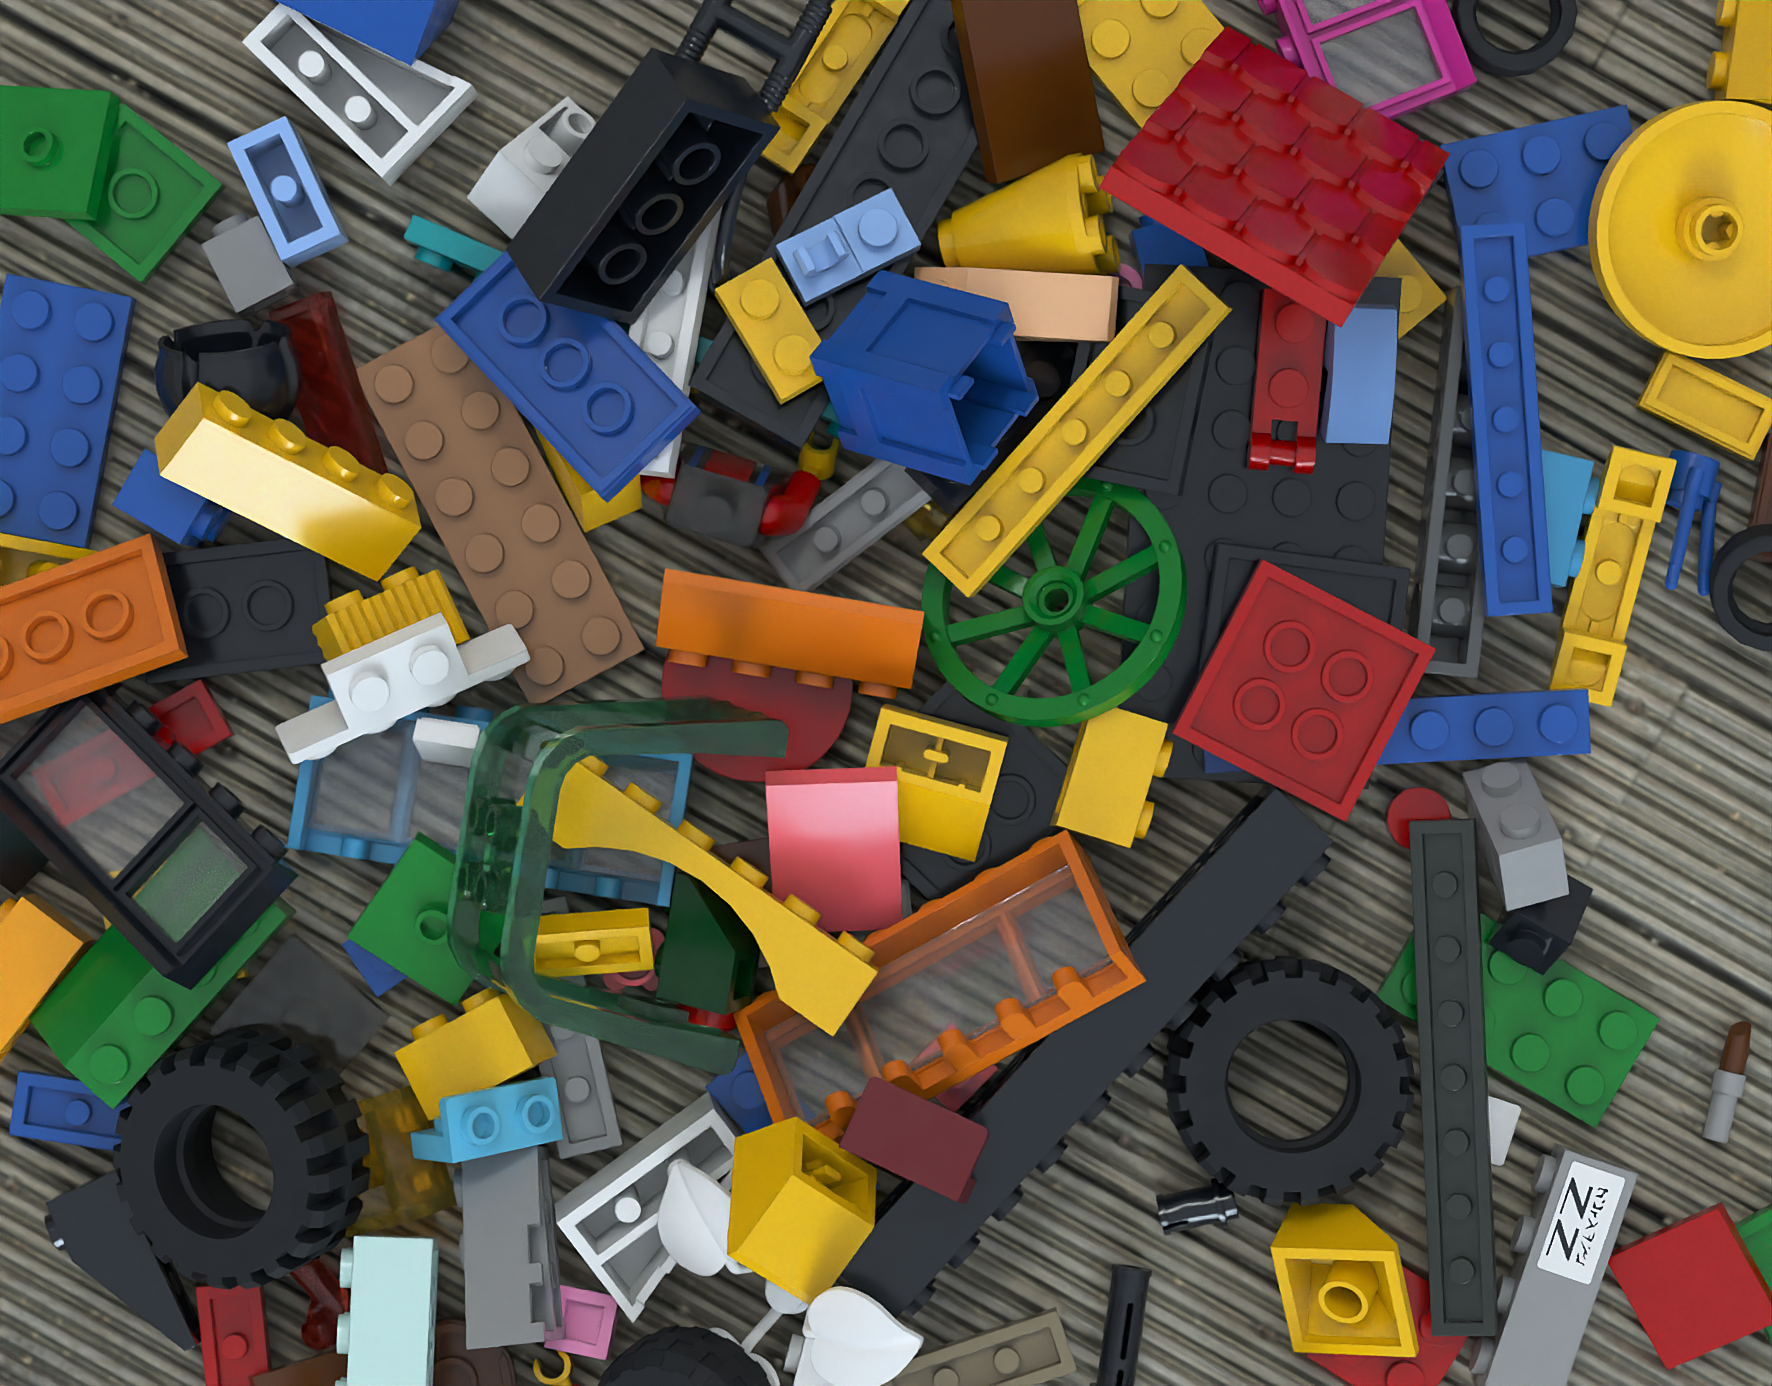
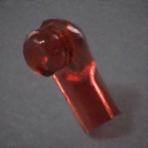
(325, 1304)

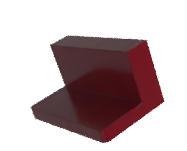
(916, 1139)

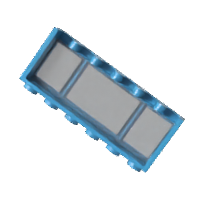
(380, 792)

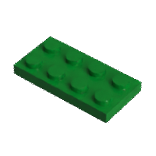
(1547, 1030)

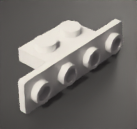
(395, 678)

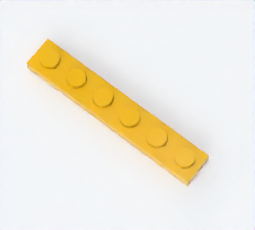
(1077, 430)

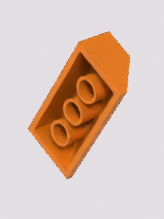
(788, 630)

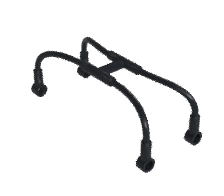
(789, 56)

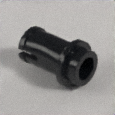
(1197, 1207)

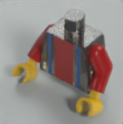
(737, 496)

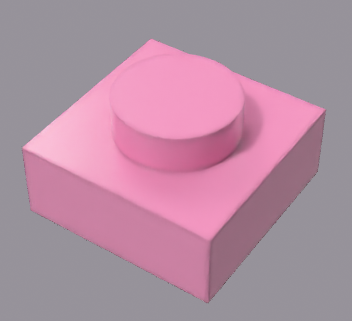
(589, 1323)

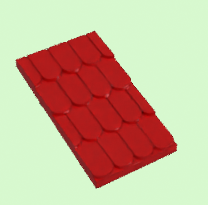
(1277, 174)

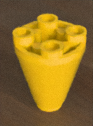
(1037, 224)

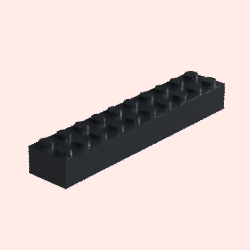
(1066, 1074)

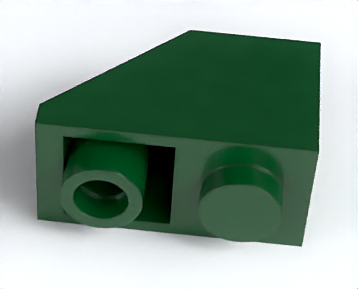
(706, 952)

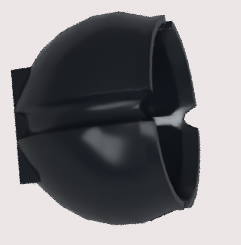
(232, 357)

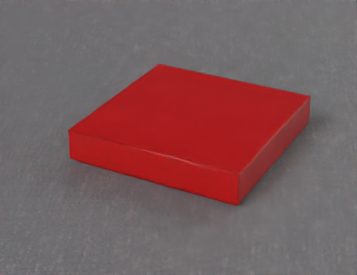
(1693, 1286)

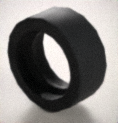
(1516, 63)
(1721, 577)

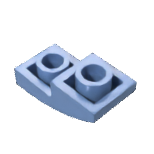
(1360, 376)

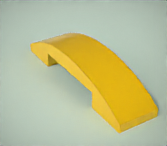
(830, 75)
(1604, 592)

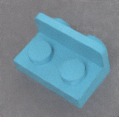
(492, 1122)

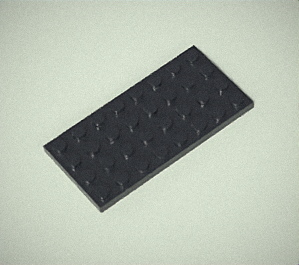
(1321, 514)

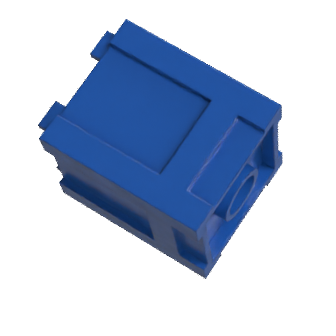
(925, 376)

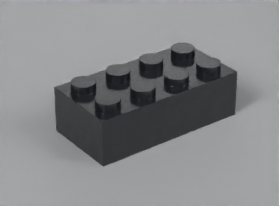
(642, 187)

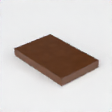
(1027, 83)

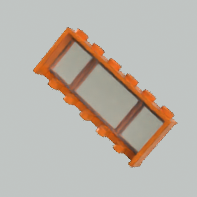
(952, 990)

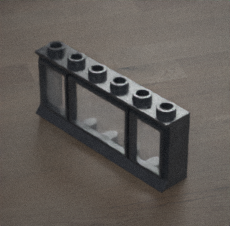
(140, 830)

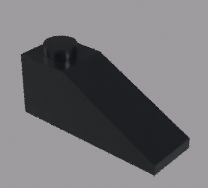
(105, 1245)

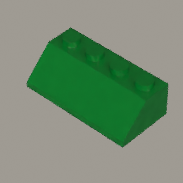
(122, 1016)

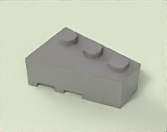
(509, 1249)

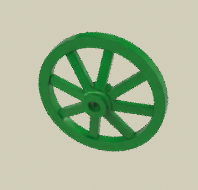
(1040, 598)

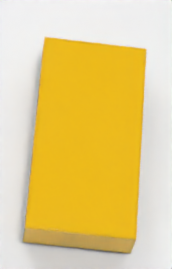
(1707, 405)

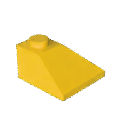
(1342, 1284)

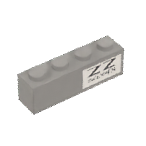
(1555, 1270)

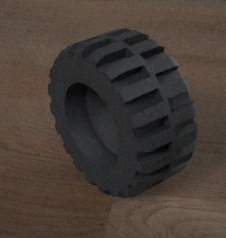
(1349, 1142)
(174, 1176)

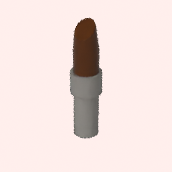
(1728, 1083)

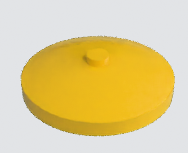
(1689, 230)

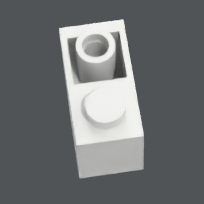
(530, 165)

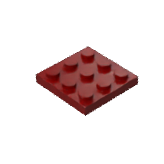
(1303, 690)

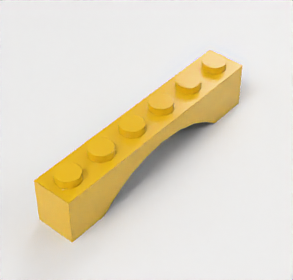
(809, 966)

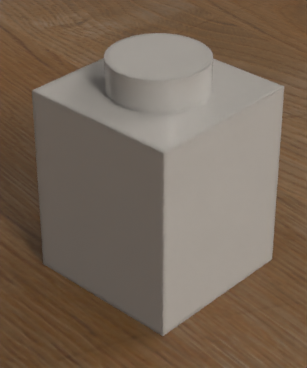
(249, 265)

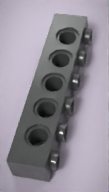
(1447, 573)

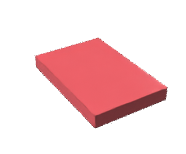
(837, 844)

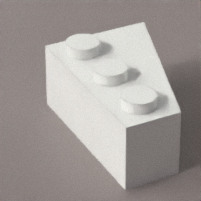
(363, 95)
(617, 1209)

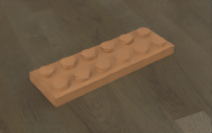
(499, 513)

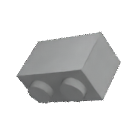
(1516, 833)

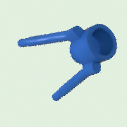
(1691, 490)

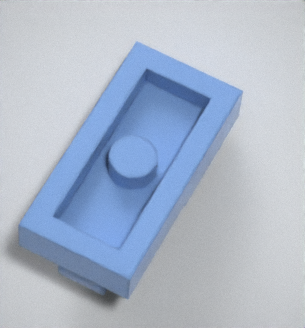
(848, 247)

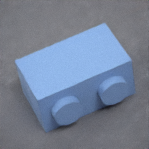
(288, 192)

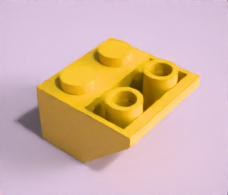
(942, 778)
(798, 1206)

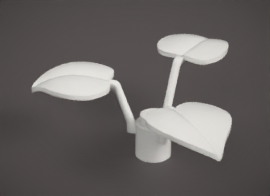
(851, 1331)

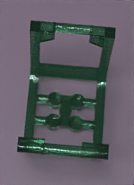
(508, 849)

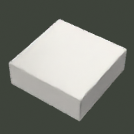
(445, 741)

